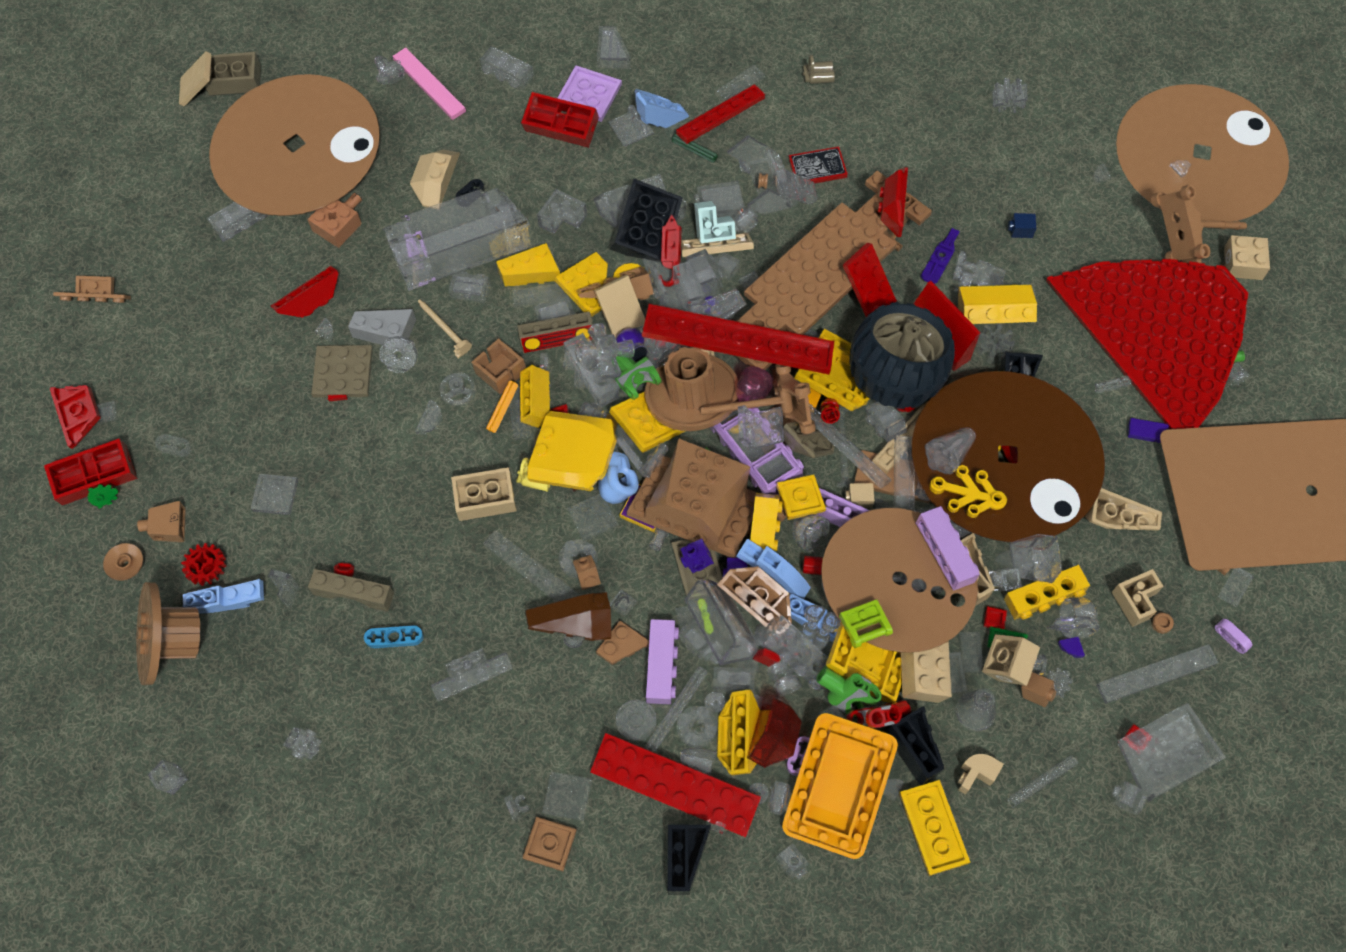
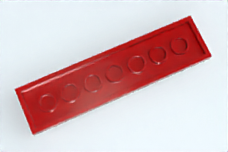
(675, 784)

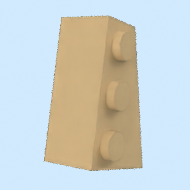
(984, 581)

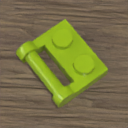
(862, 617)

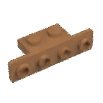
(93, 287)

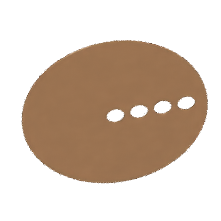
(861, 568)

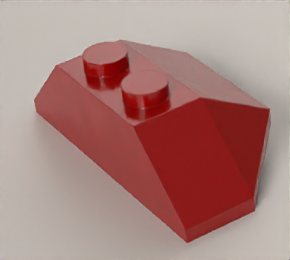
(893, 201)
(309, 295)

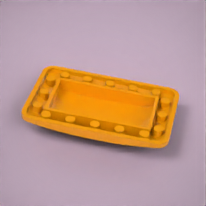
(840, 786)

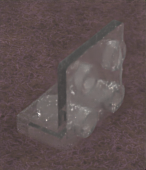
(760, 428)

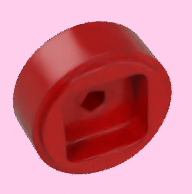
(344, 569)

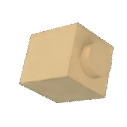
(861, 494)

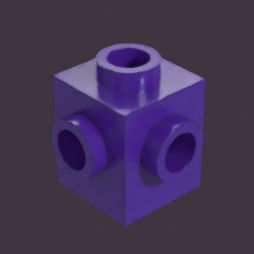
(696, 556)

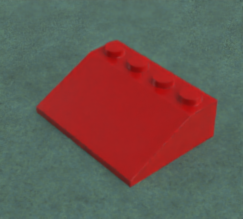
(963, 331)

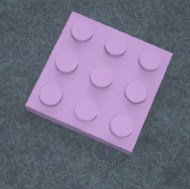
(591, 89)

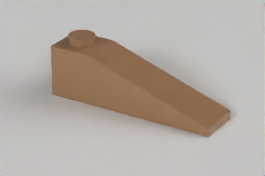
(639, 279)

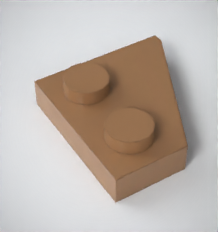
(622, 644)

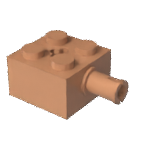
(336, 221)

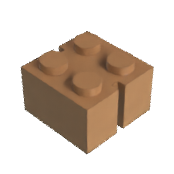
(504, 366)

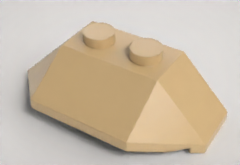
(433, 176)

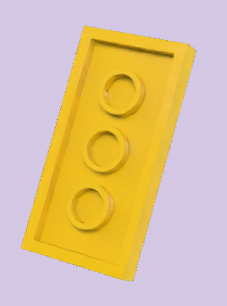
(934, 828)

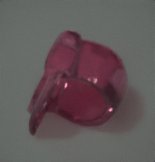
(753, 384)

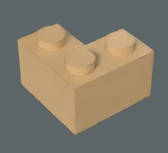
(1134, 596)

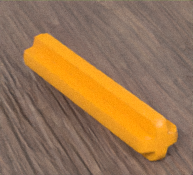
(502, 406)

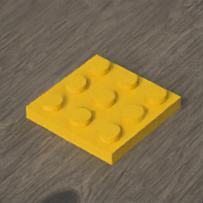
(640, 424)

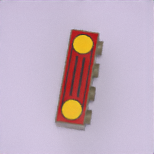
(553, 332)

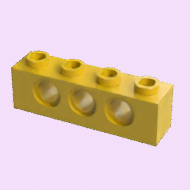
(1072, 577)

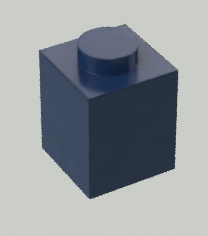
(1022, 225)

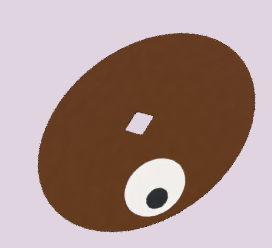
(1057, 447)

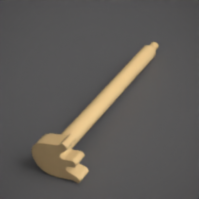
(462, 346)

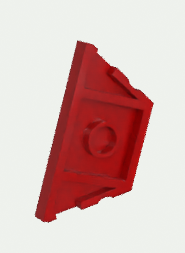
(75, 411)

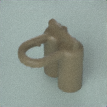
(818, 71)

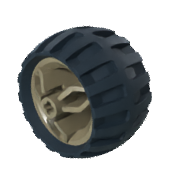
(901, 355)

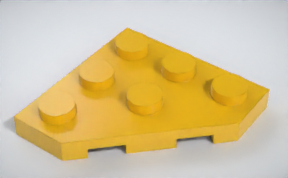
(586, 272)

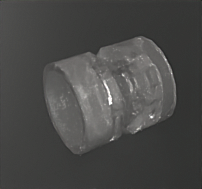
(786, 684)

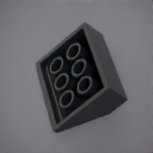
(641, 220)

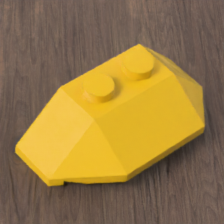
(736, 732)

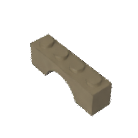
(366, 592)

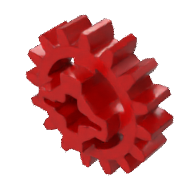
(203, 564)

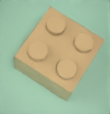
(1247, 257)
(1011, 659)

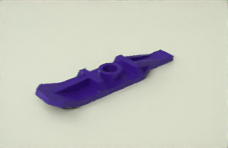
(937, 264)

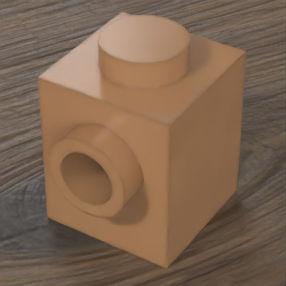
(1039, 690)

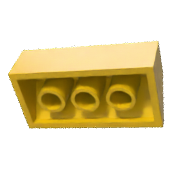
(998, 304)

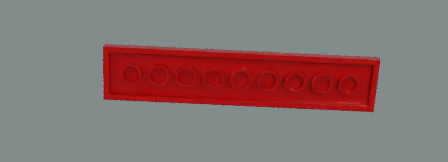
(738, 339)

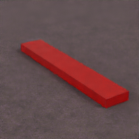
(720, 114)

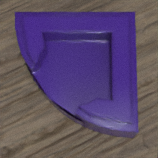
(1072, 647)

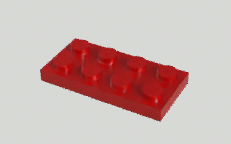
(868, 279)

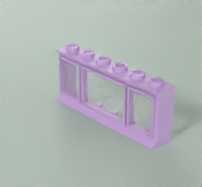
(767, 463)

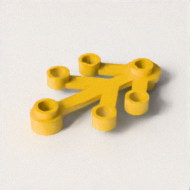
(971, 492)

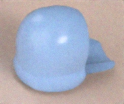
(614, 489)

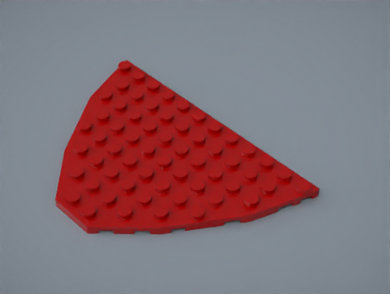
(1163, 327)

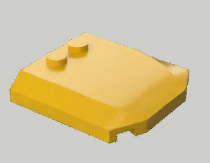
(839, 383)
(572, 451)
(873, 663)

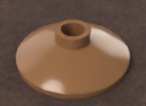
(118, 556)

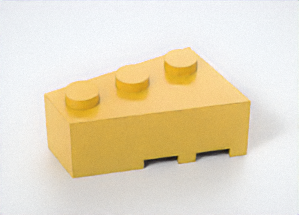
(528, 267)

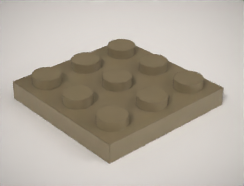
(342, 371)

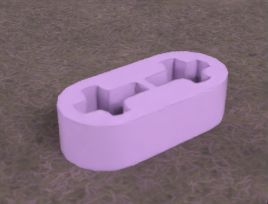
(1233, 636)
(801, 740)

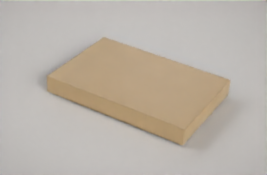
(195, 78)
(620, 305)

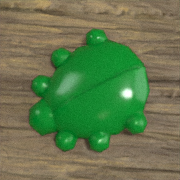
(102, 495)

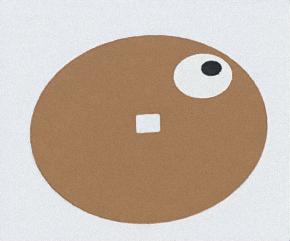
(1246, 155)
(270, 179)

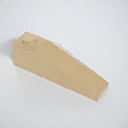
(1118, 512)

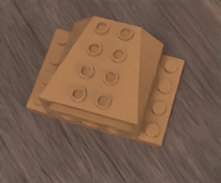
(698, 498)

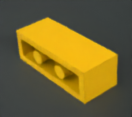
(534, 395)
(765, 520)

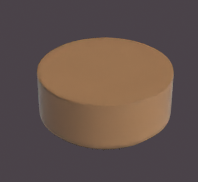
(1162, 623)

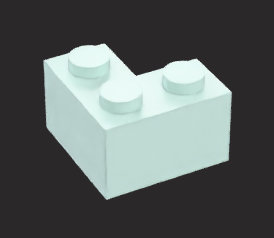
(711, 228)

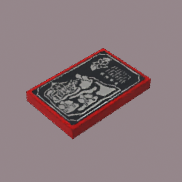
(819, 165)

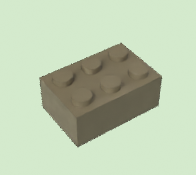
(233, 73)

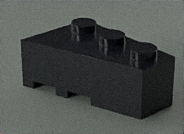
(1021, 363)
(917, 746)
(685, 852)

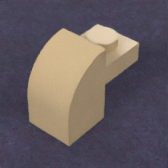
(981, 767)

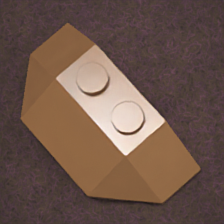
(757, 593)

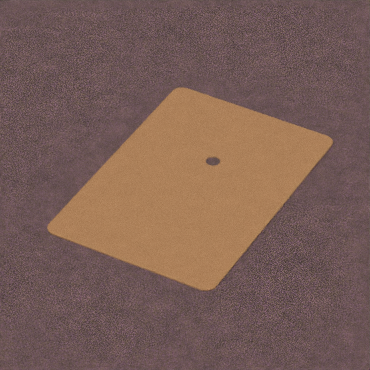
(1247, 496)

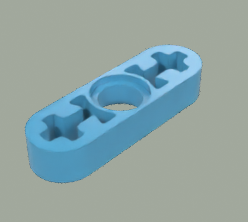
(387, 631)

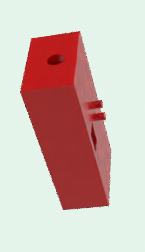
(545, 118)
(99, 465)

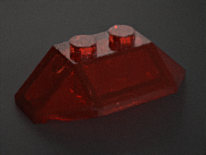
(774, 732)

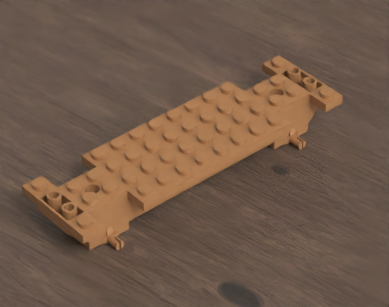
(812, 274)

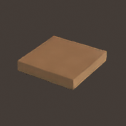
(549, 844)

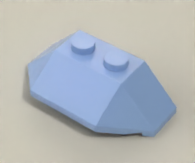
(658, 110)

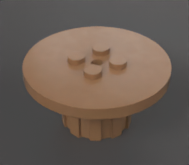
(690, 382)
(163, 633)

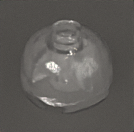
(809, 530)

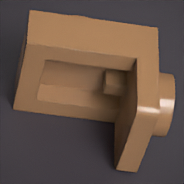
(586, 572)

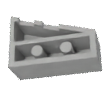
(382, 324)

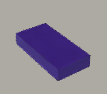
(1146, 430)

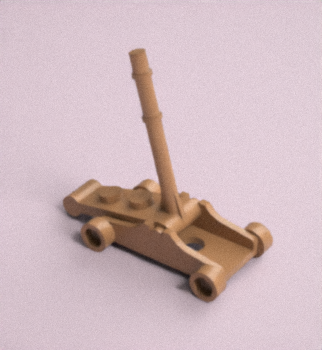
(1186, 231)
(788, 393)

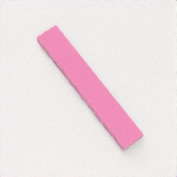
(429, 84)

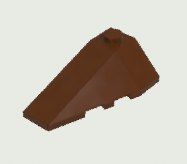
(578, 616)

